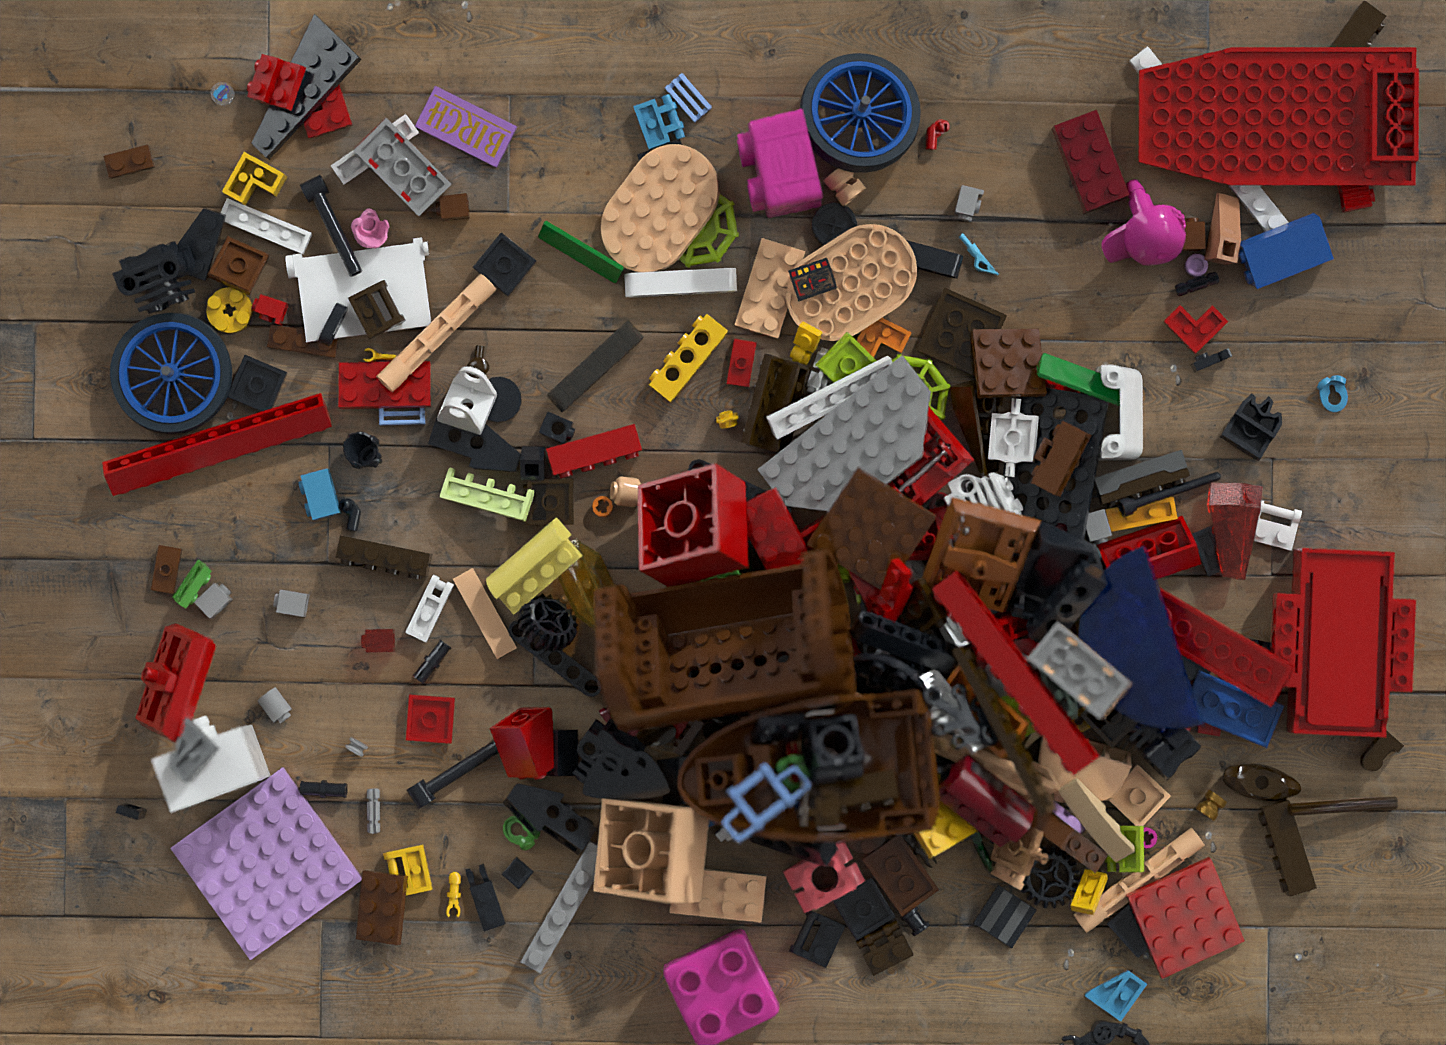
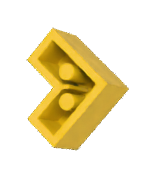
(252, 173)

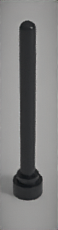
(1129, 506)

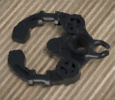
(1104, 1032)

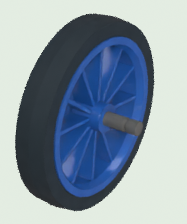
(860, 112)
(170, 373)

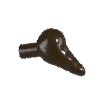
(478, 361)

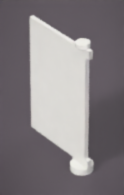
(326, 281)

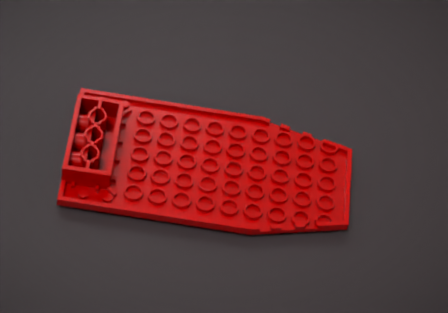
(1284, 116)

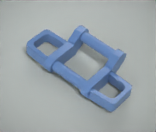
(757, 822)

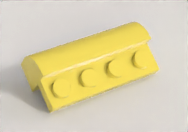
(533, 566)

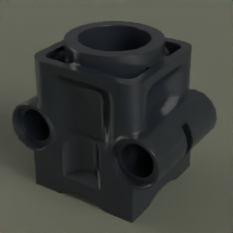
(842, 736)

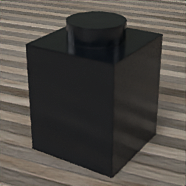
(532, 463)

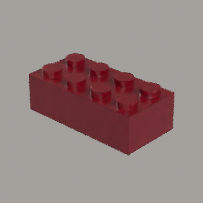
(1090, 161)

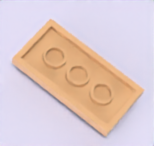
(765, 295)

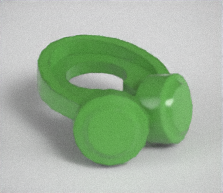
(782, 766)
(524, 842)

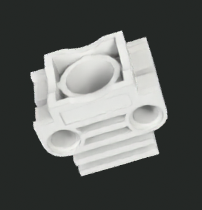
(987, 491)

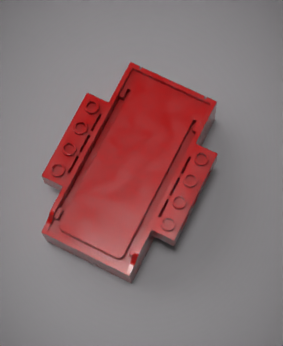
(1344, 640)

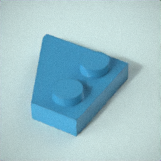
(1117, 994)

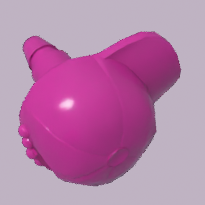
(1151, 235)

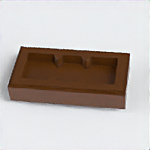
(166, 569)

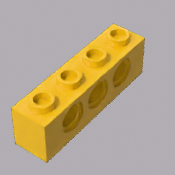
(715, 334)

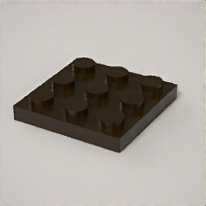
(950, 328)

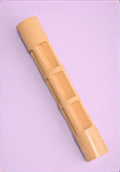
(436, 332)
(1154, 869)

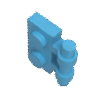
(652, 124)

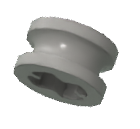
(356, 746)

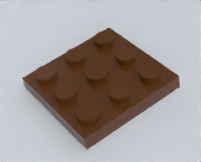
(1007, 362)

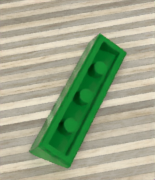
(580, 252)
(1076, 378)

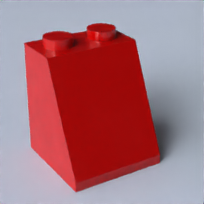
(526, 742)

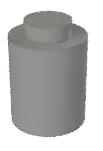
(275, 706)

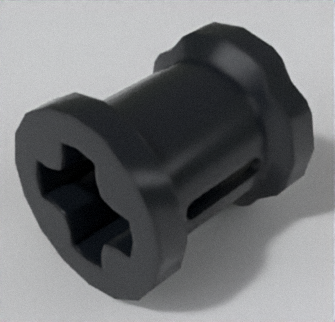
(915, 921)

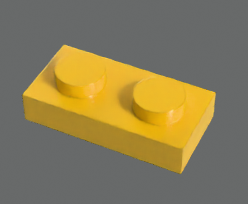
(1089, 892)

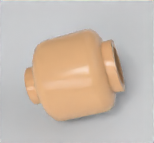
(625, 491)

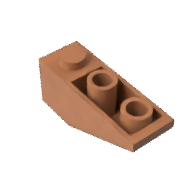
(1224, 231)

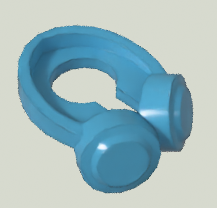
(1324, 391)

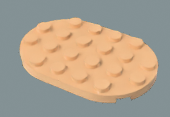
(660, 208)
(872, 276)

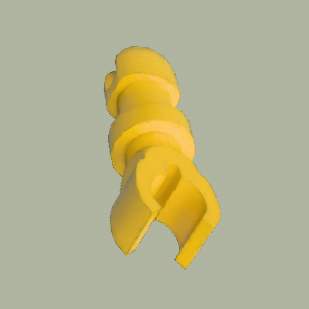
(454, 894)

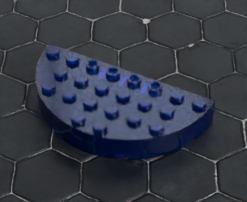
(1135, 636)

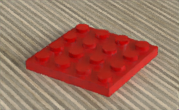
(1185, 917)

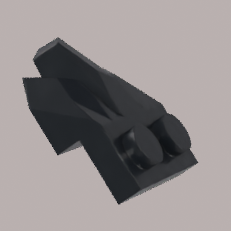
(1252, 427)

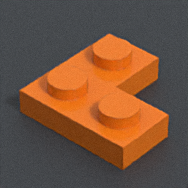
(883, 333)

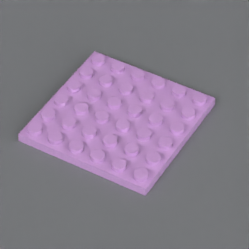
(266, 863)

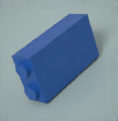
(1284, 251)

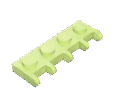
(486, 497)

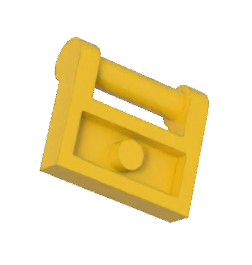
(414, 865)

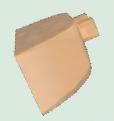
(1101, 777)

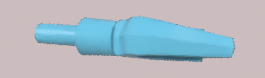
(975, 252)

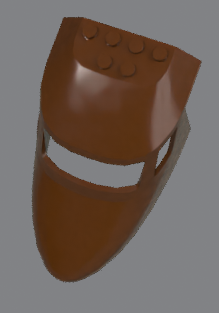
(893, 736)

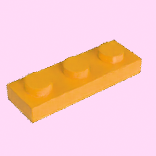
(1149, 514)

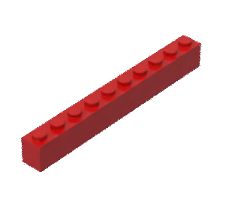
(216, 444)
(1015, 672)

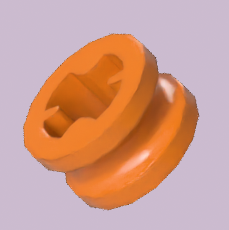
(609, 508)

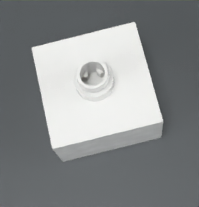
(231, 767)

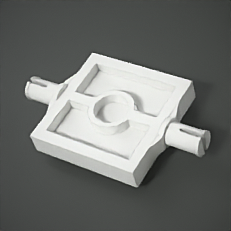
(1013, 437)

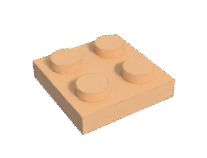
(1139, 797)

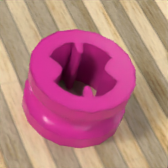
(1153, 840)

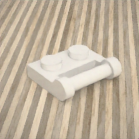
(1275, 533)

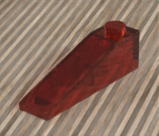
(1235, 519)

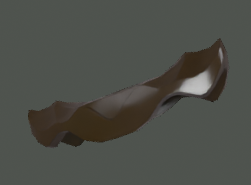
(1242, 780)

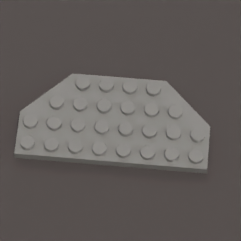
(873, 429)

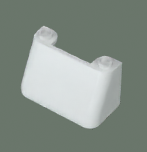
(1129, 442)

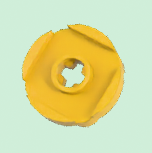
(217, 305)

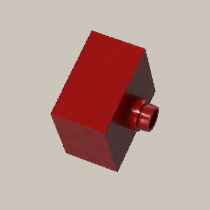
(692, 526)

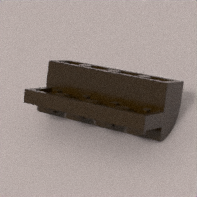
(777, 386)

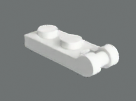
(429, 609)

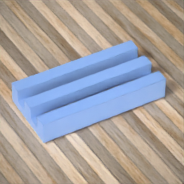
(675, 83)
(401, 413)

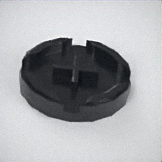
(832, 221)

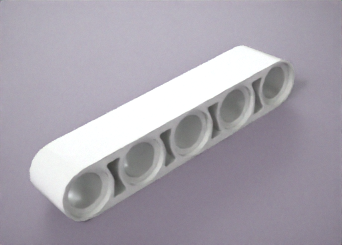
(680, 282)

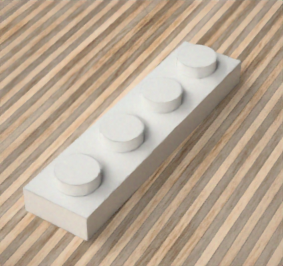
(352, 163)
(266, 226)

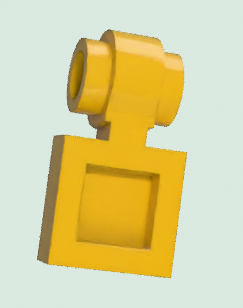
(807, 340)

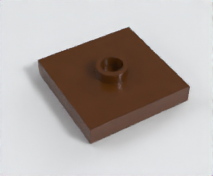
(238, 265)

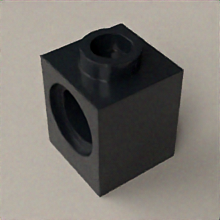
(550, 420)

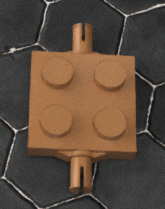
(1022, 854)

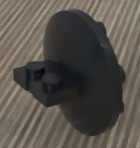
(886, 673)

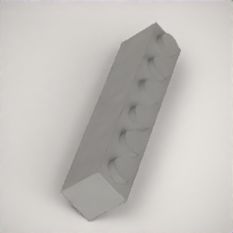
(562, 910)

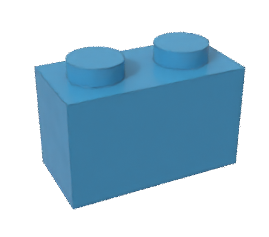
(319, 494)

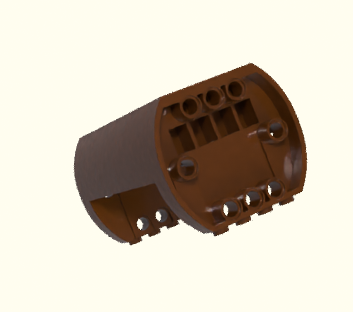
(660, 635)

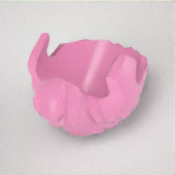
(369, 230)

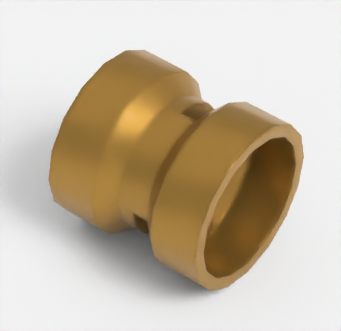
(1211, 805)

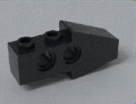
(493, 455)
(530, 808)

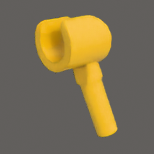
(378, 356)

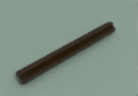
(1341, 806)

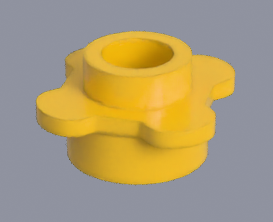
(727, 419)

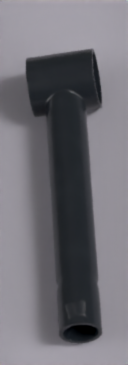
(315, 191)
(423, 792)

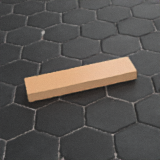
(485, 613)

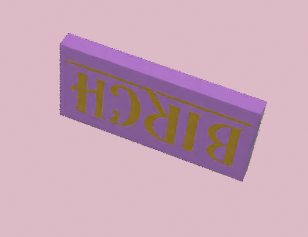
(465, 126)

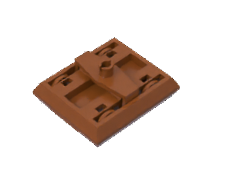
(984, 552)

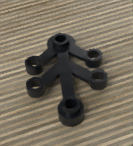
(962, 717)

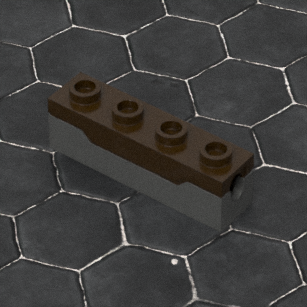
(1141, 477)

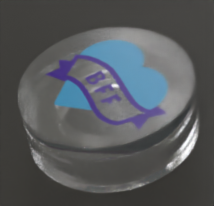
(222, 93)

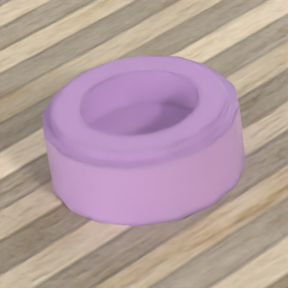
(1196, 265)

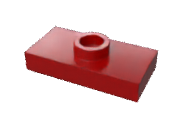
(741, 363)

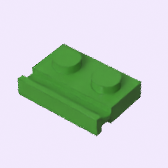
(197, 577)

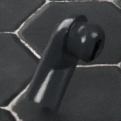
(352, 511)

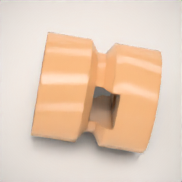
(845, 185)

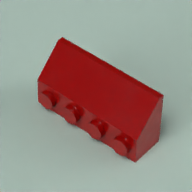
(1168, 545)

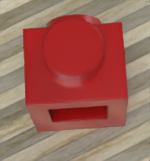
(270, 309)

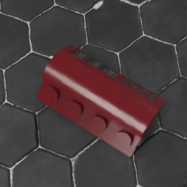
(986, 802)

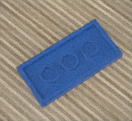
(1234, 709)

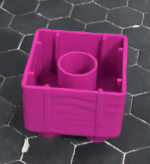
(783, 165)
(721, 989)

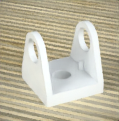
(468, 390)

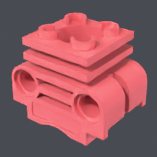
(814, 897)

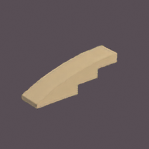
(1096, 821)

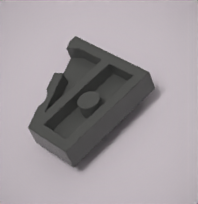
(192, 751)

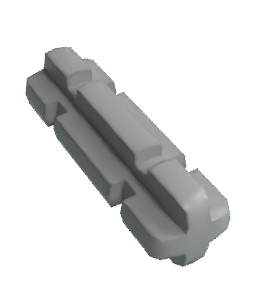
(373, 810)

